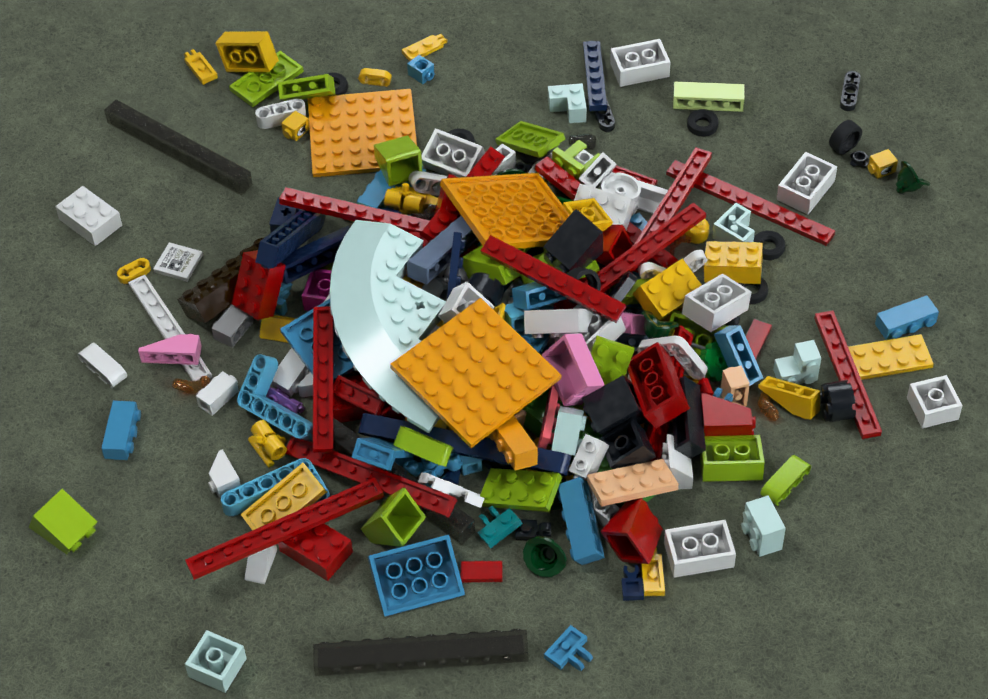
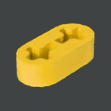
(375, 77)
(133, 270)

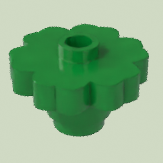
(714, 361)

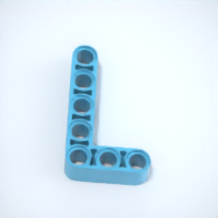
(254, 399)
(240, 498)

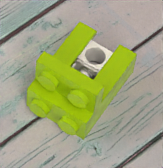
(574, 159)

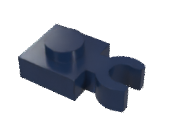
(632, 585)

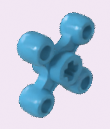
(436, 470)

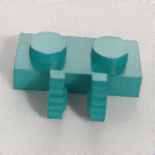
(499, 527)

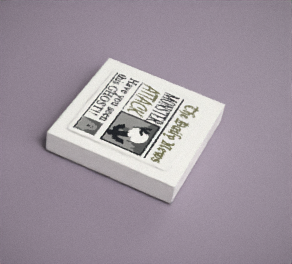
(178, 262)

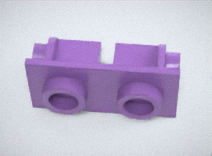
(283, 399)

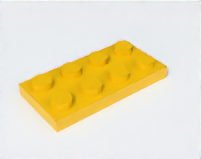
(891, 357)
(291, 494)

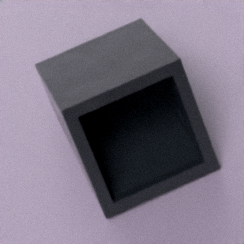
(574, 244)
(613, 406)

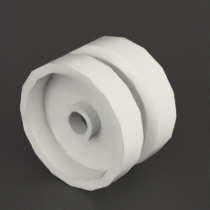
(623, 185)

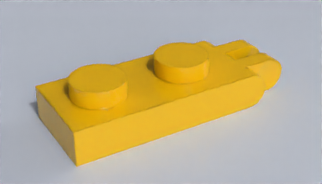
(424, 47)
(200, 67)
(653, 576)

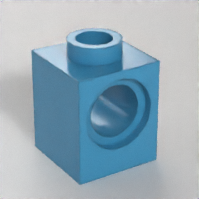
(421, 69)

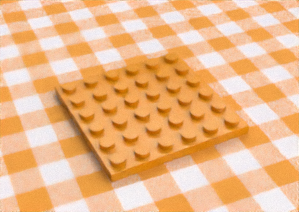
(351, 124)
(508, 207)
(475, 372)

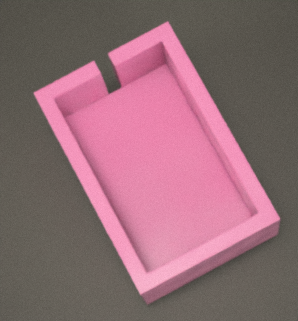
(576, 365)

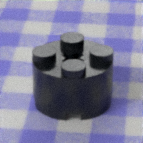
(490, 289)
(837, 401)

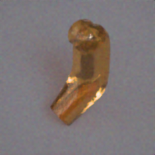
(191, 386)
(767, 408)

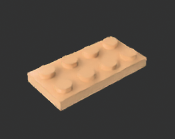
(632, 482)

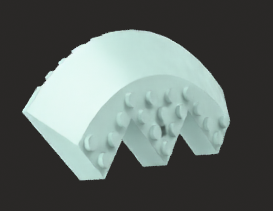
(380, 312)

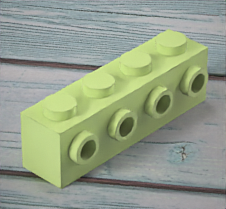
(708, 93)

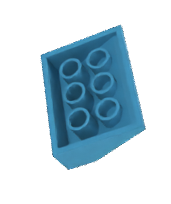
(416, 575)

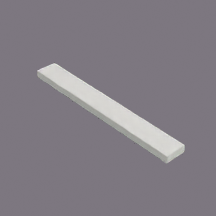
(164, 320)

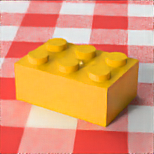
(247, 51)
(734, 259)
(667, 290)

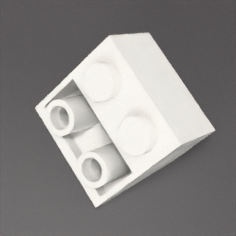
(678, 464)

